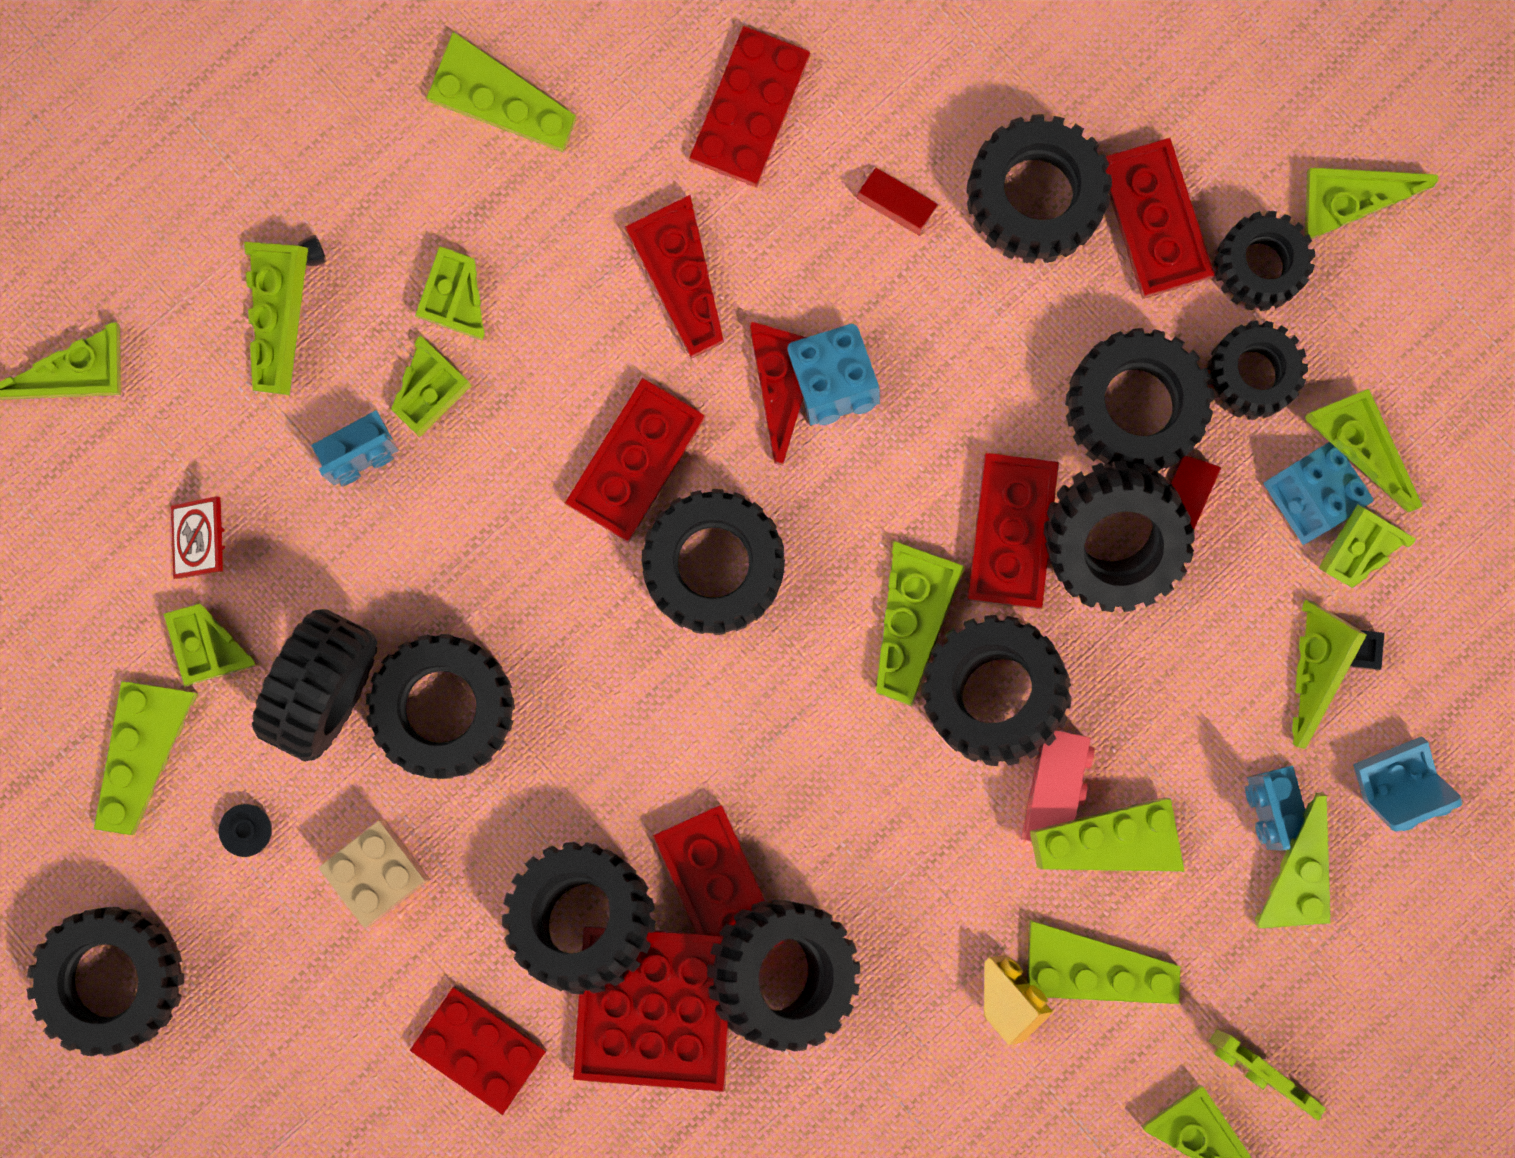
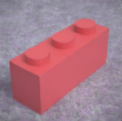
(1058, 782)

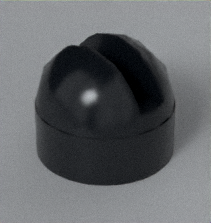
(315, 252)

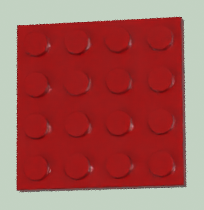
(657, 1021)

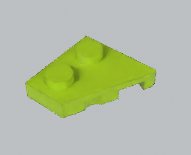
(452, 295)
(427, 389)
(203, 646)

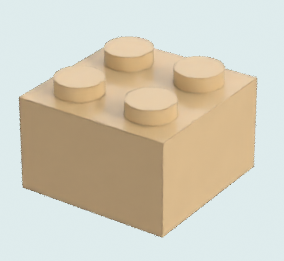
(374, 873)

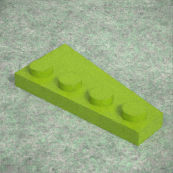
(492, 94)
(277, 296)
(916, 608)
(139, 748)
(1116, 840)
(1088, 969)

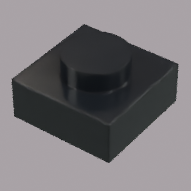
(1370, 652)

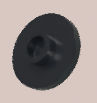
(245, 830)

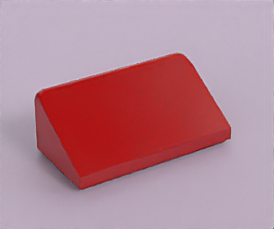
(897, 201)
(1194, 484)

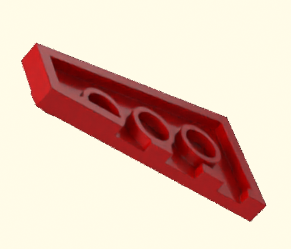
(676, 265)

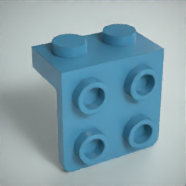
(834, 374)
(1404, 786)

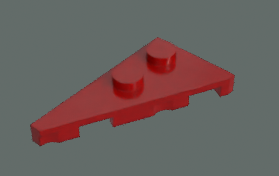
(778, 385)

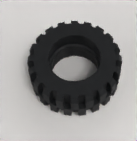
(1047, 143)
(1168, 363)
(701, 512)
(1133, 578)
(966, 653)
(314, 684)
(392, 689)
(541, 889)
(827, 986)
(56, 989)

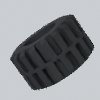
(1279, 236)
(1274, 346)

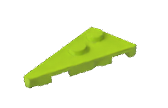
(1346, 195)
(81, 370)
(1362, 436)
(1324, 661)
(1302, 887)
(1262, 1073)
(1196, 1128)

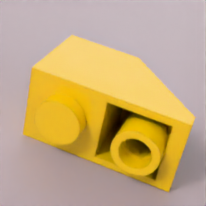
(1011, 1002)

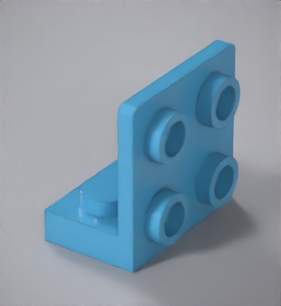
(355, 449)
(1318, 492)
(1277, 806)

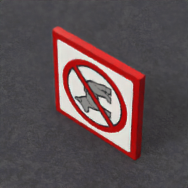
(197, 538)

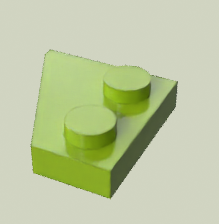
(1363, 547)

